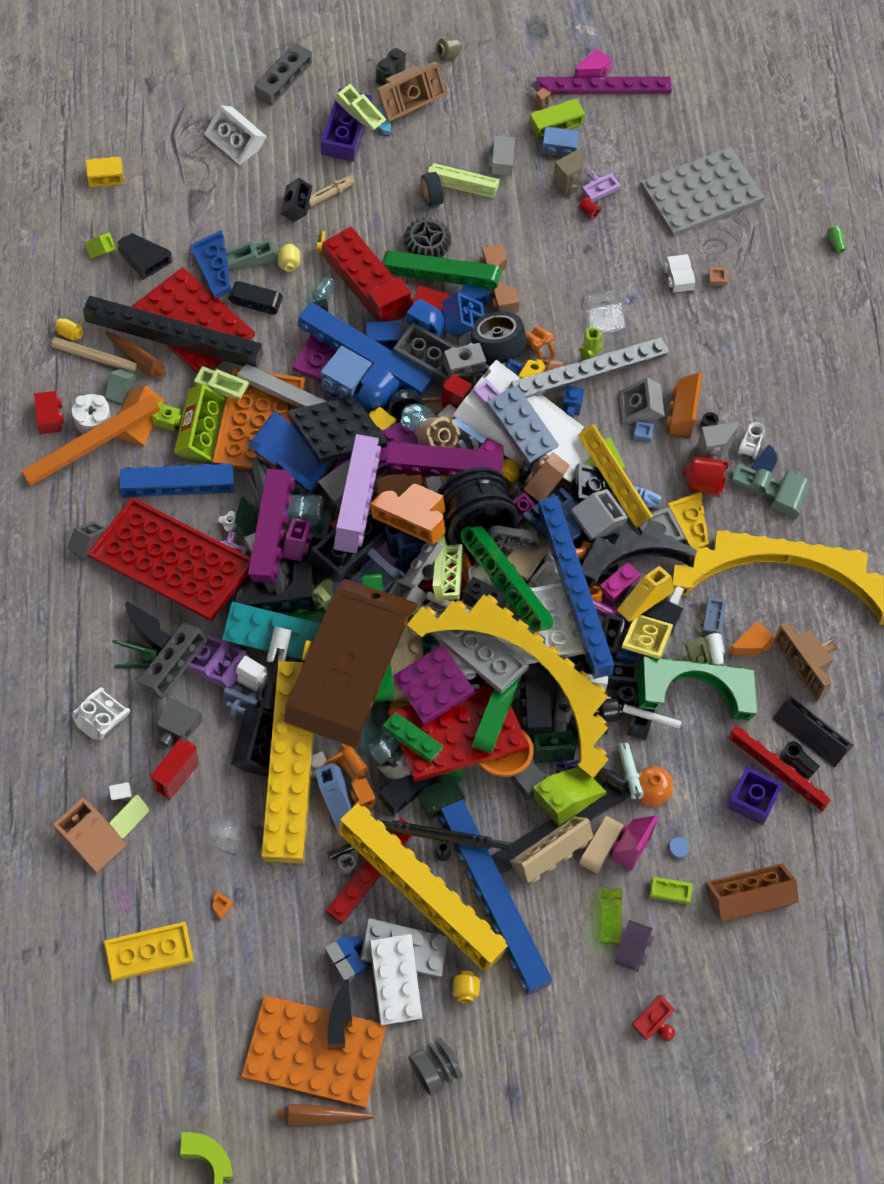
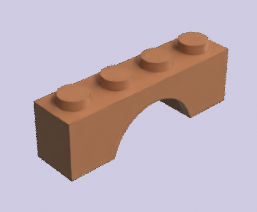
(504, 296)

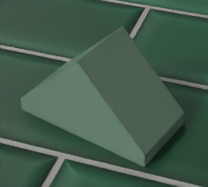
(119, 385)

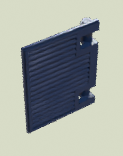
(573, 526)

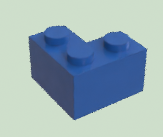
(461, 313)

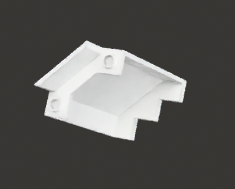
(559, 423)

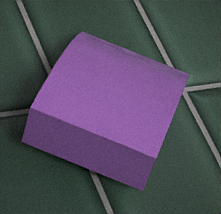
(217, 662)

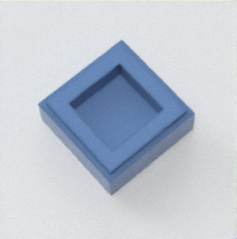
(643, 431)

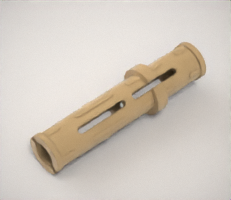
(336, 187)

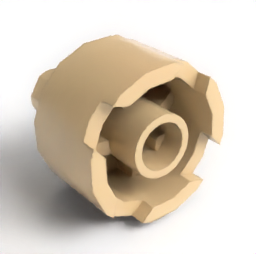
(438, 432)

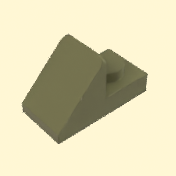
(697, 651)

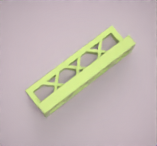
(466, 180)
(442, 572)

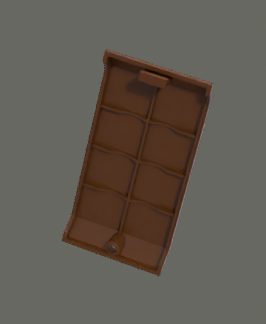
(347, 662)

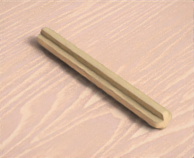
(93, 354)

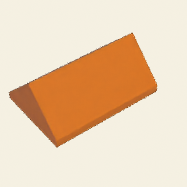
(139, 433)

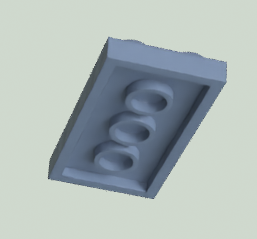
(522, 424)

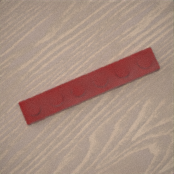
(784, 772)
(358, 887)

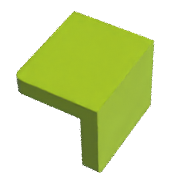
(100, 245)

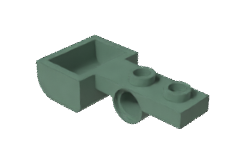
(787, 494)

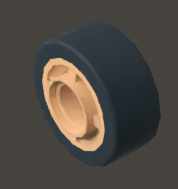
(432, 189)

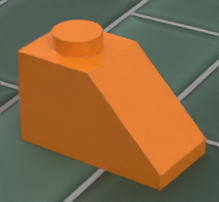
(753, 642)

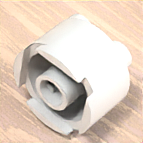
(90, 412)

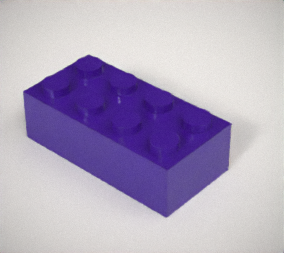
(342, 133)

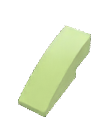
(360, 107)
(221, 382)

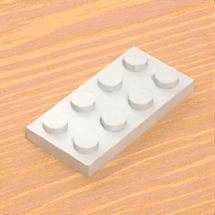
(395, 979)

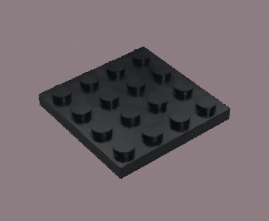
(332, 427)

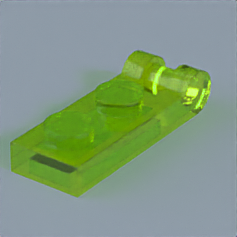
(610, 916)

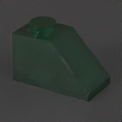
(246, 517)

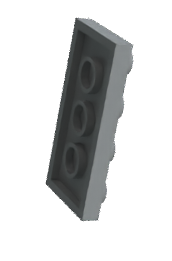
(427, 946)

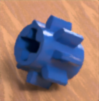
(626, 656)

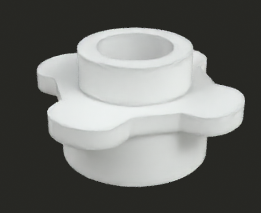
(228, 526)

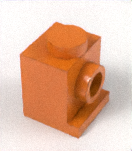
(362, 793)

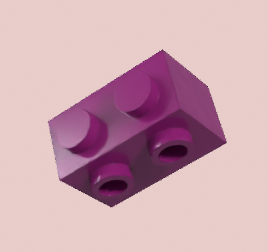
(297, 539)

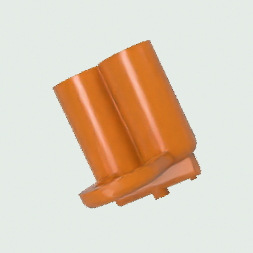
(538, 338)
(349, 761)

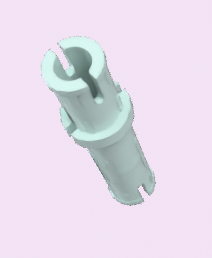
(630, 771)

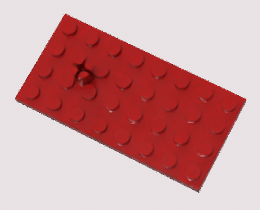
(171, 559)

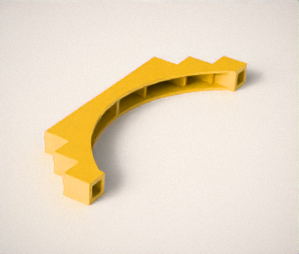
(739, 549)
(580, 692)

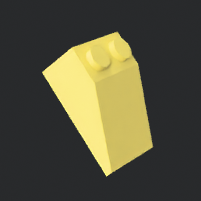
(648, 636)

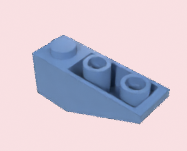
(334, 791)

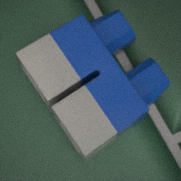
(346, 959)

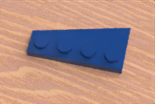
(213, 262)

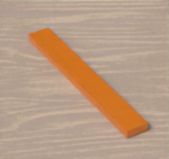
(91, 440)

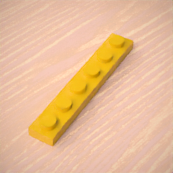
(615, 476)

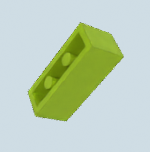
(560, 116)

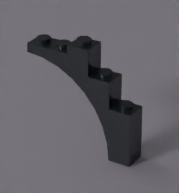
(630, 545)

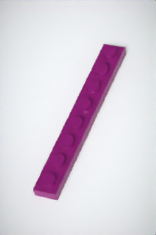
(606, 85)

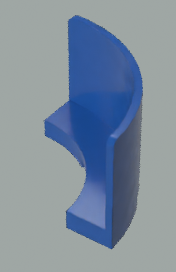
(283, 446)

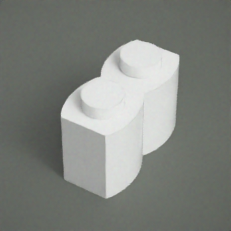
(679, 273)
(251, 674)

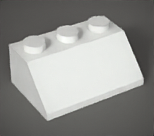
(234, 134)

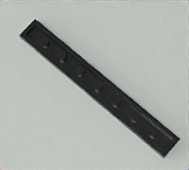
(610, 799)

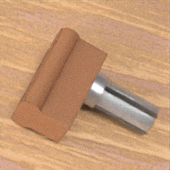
(541, 97)

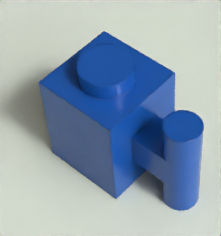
(573, 400)

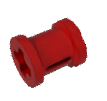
(589, 208)

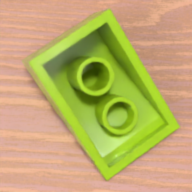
(567, 794)

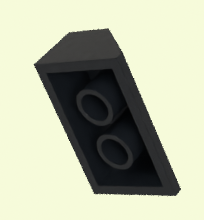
(254, 742)

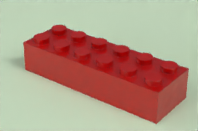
(359, 269)

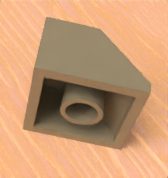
(568, 172)

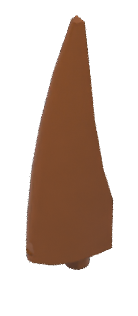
(145, 361)
(316, 1115)

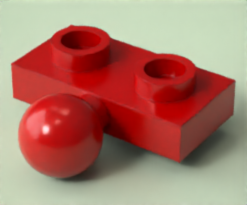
(653, 1018)

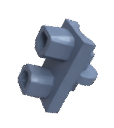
(237, 701)

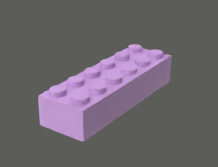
(357, 494)

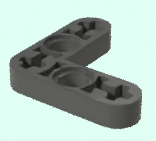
(526, 541)

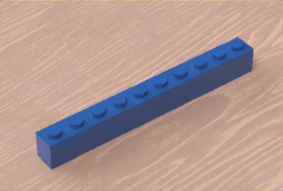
(575, 588)
(497, 901)

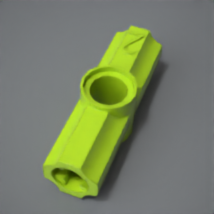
(591, 344)

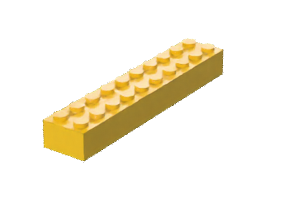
(288, 779)
(422, 887)

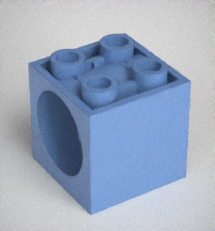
(344, 374)

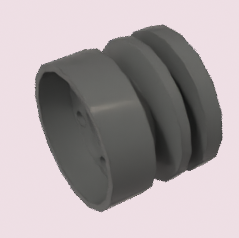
(432, 1067)

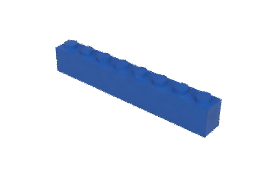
(338, 333)

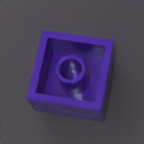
(755, 795)

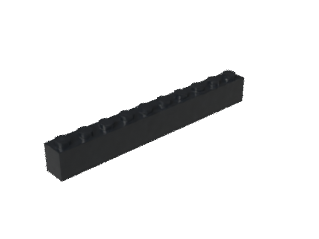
(172, 332)

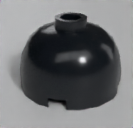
(400, 400)

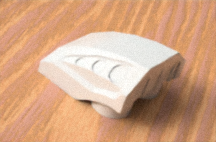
(99, 714)

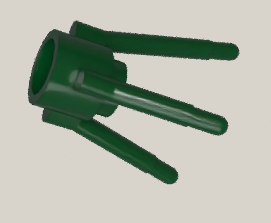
(147, 654)

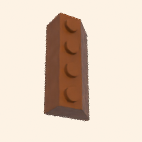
(752, 892)

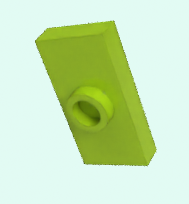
(671, 890)

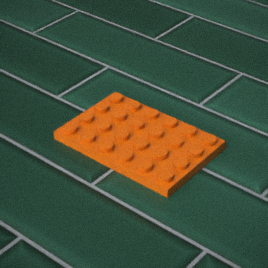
(244, 419)
(293, 1053)

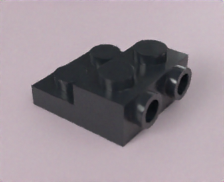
(588, 481)

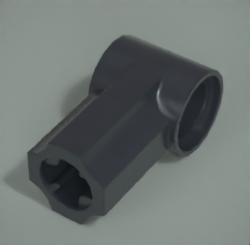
(801, 761)

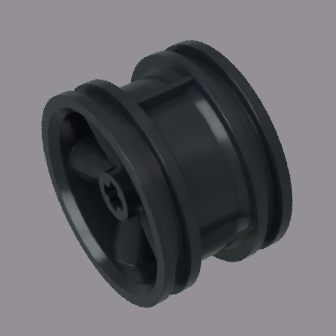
(476, 499)

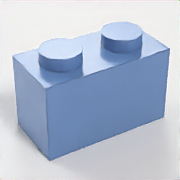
(559, 141)

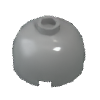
(395, 767)

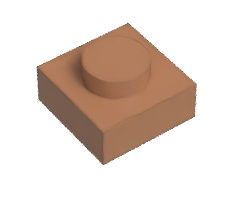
(718, 276)

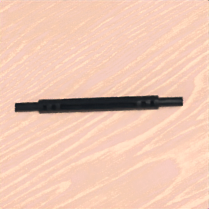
(445, 835)

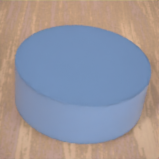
(679, 848)

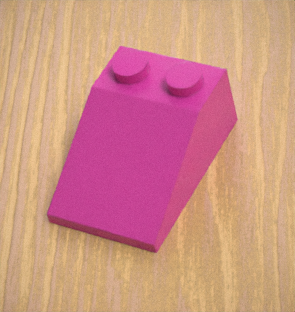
(633, 841)

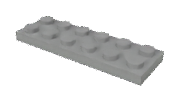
(482, 654)

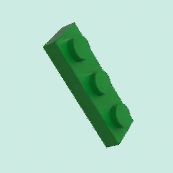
(412, 737)

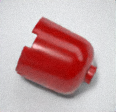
(706, 475)

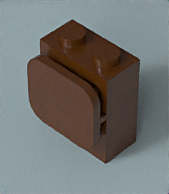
(396, 483)

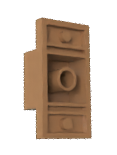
(411, 90)
(807, 657)

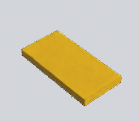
(148, 951)

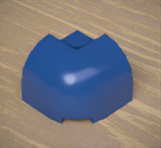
(427, 317)
(376, 389)

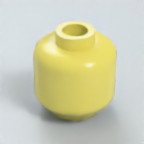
(289, 257)

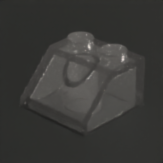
(603, 310)

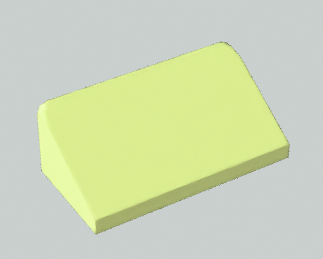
(129, 816)

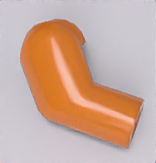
(583, 550)

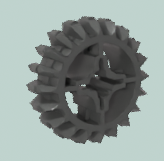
(427, 237)

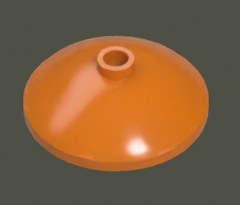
(511, 764)

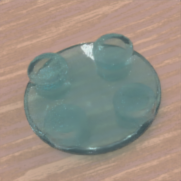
(414, 415)

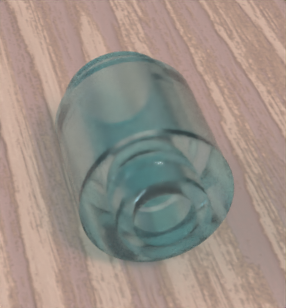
(323, 289)

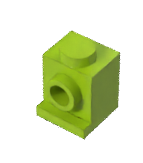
(168, 417)

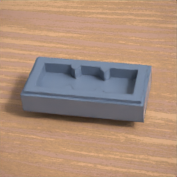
(714, 615)

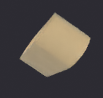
(601, 844)

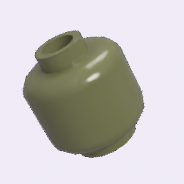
(448, 47)

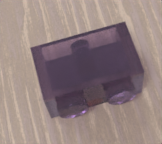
(633, 946)

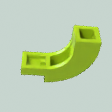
(206, 1149)

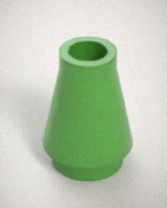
(836, 238)

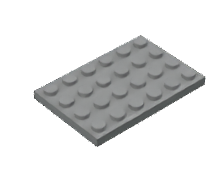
(702, 191)

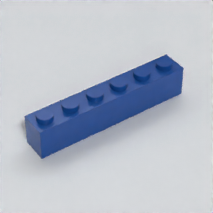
(177, 480)

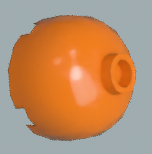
(656, 786)

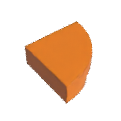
(221, 905)

